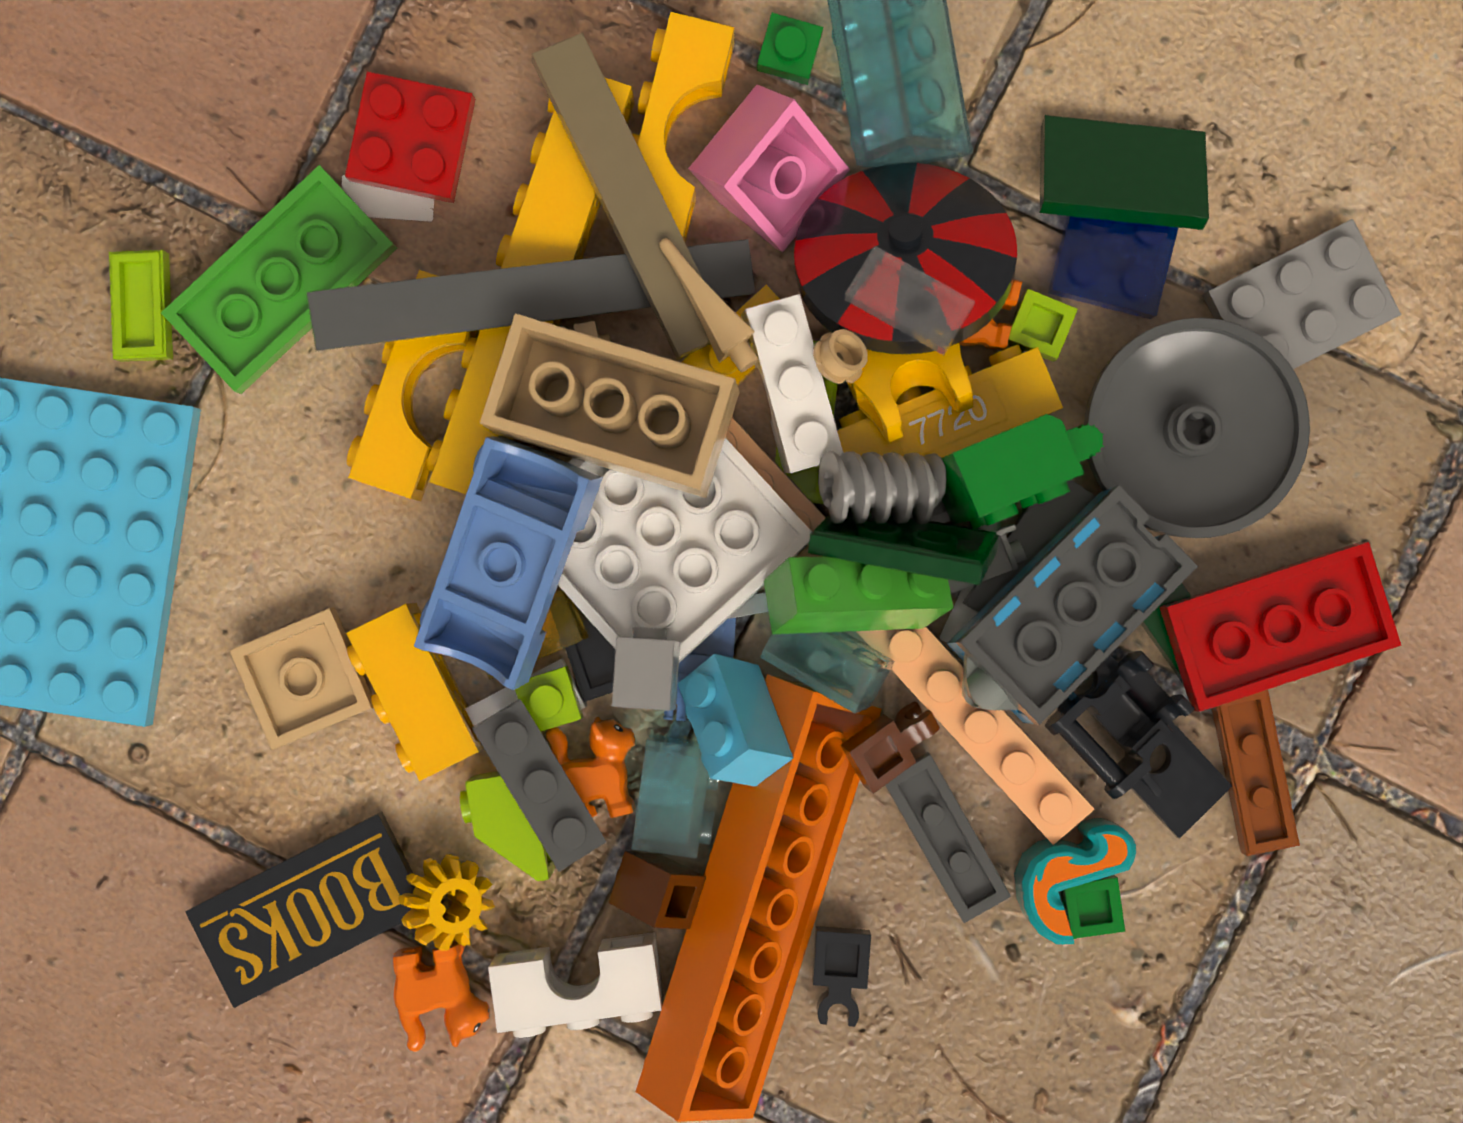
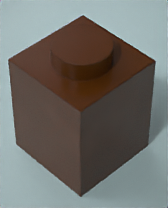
(657, 890)

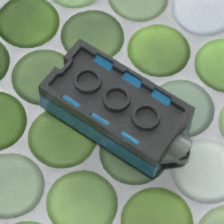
(1068, 609)

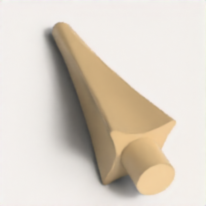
(723, 327)

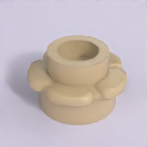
(840, 356)

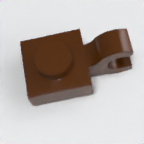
(884, 746)

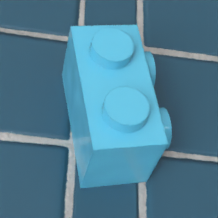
(734, 721)

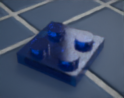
(1113, 264)

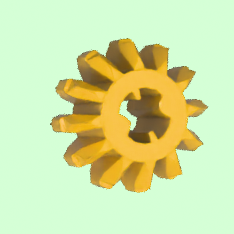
(430, 915)

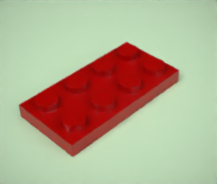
(1280, 626)

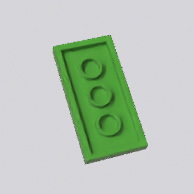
(255, 296)

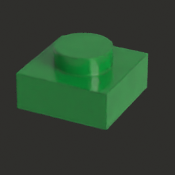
(789, 48)
(1094, 908)

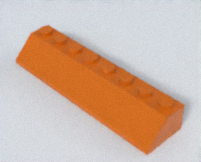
(754, 917)

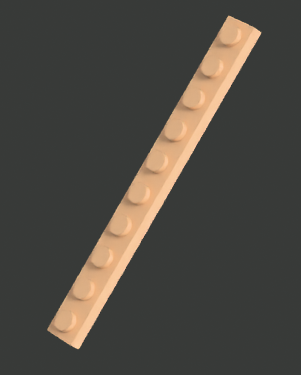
(937, 680)

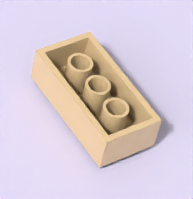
(610, 405)

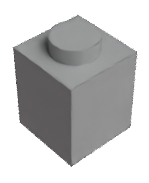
(646, 670)

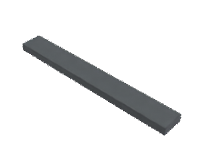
(494, 296)

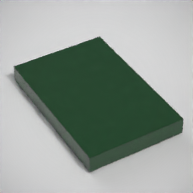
(1123, 172)
(912, 547)

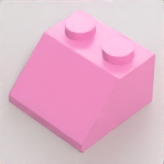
(769, 165)

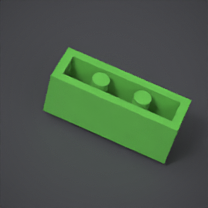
(851, 596)

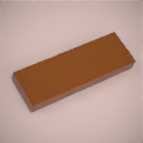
(1256, 773)

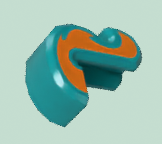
(1056, 867)

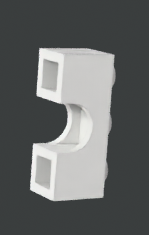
(793, 383)
(532, 996)

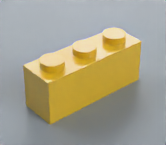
(413, 692)

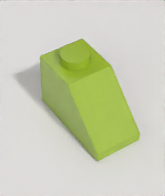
(503, 825)

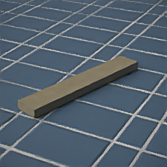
(621, 184)

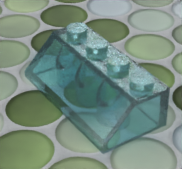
(900, 81)

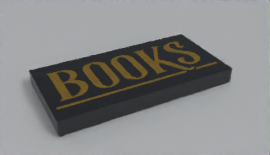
(304, 910)

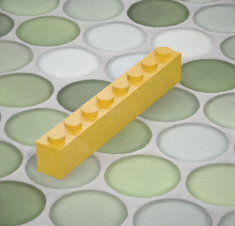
(551, 227)

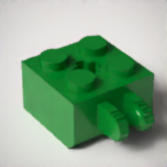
(1015, 466)

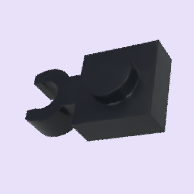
(840, 964)

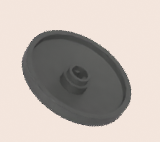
(1199, 426)

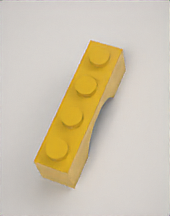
(690, 68)
(392, 449)

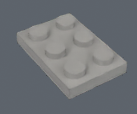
(1309, 296)

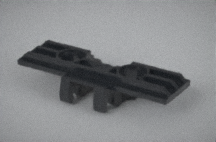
(1139, 720)

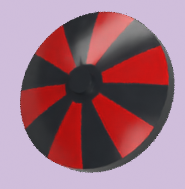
(924, 219)

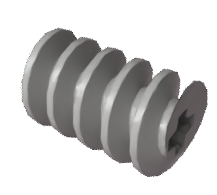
(881, 485)

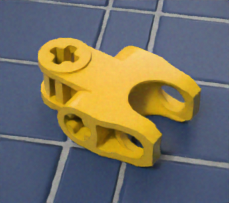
(892, 374)

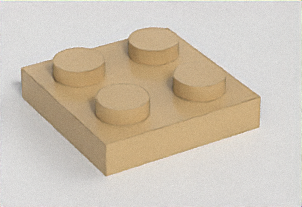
(302, 678)

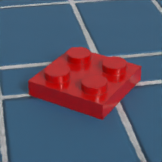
(410, 137)

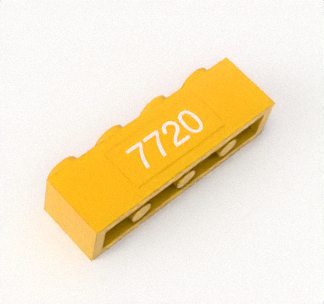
(1003, 397)

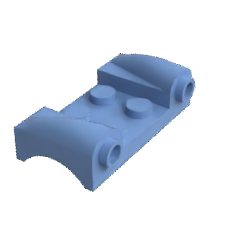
(506, 559)

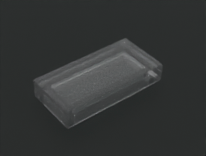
(909, 300)

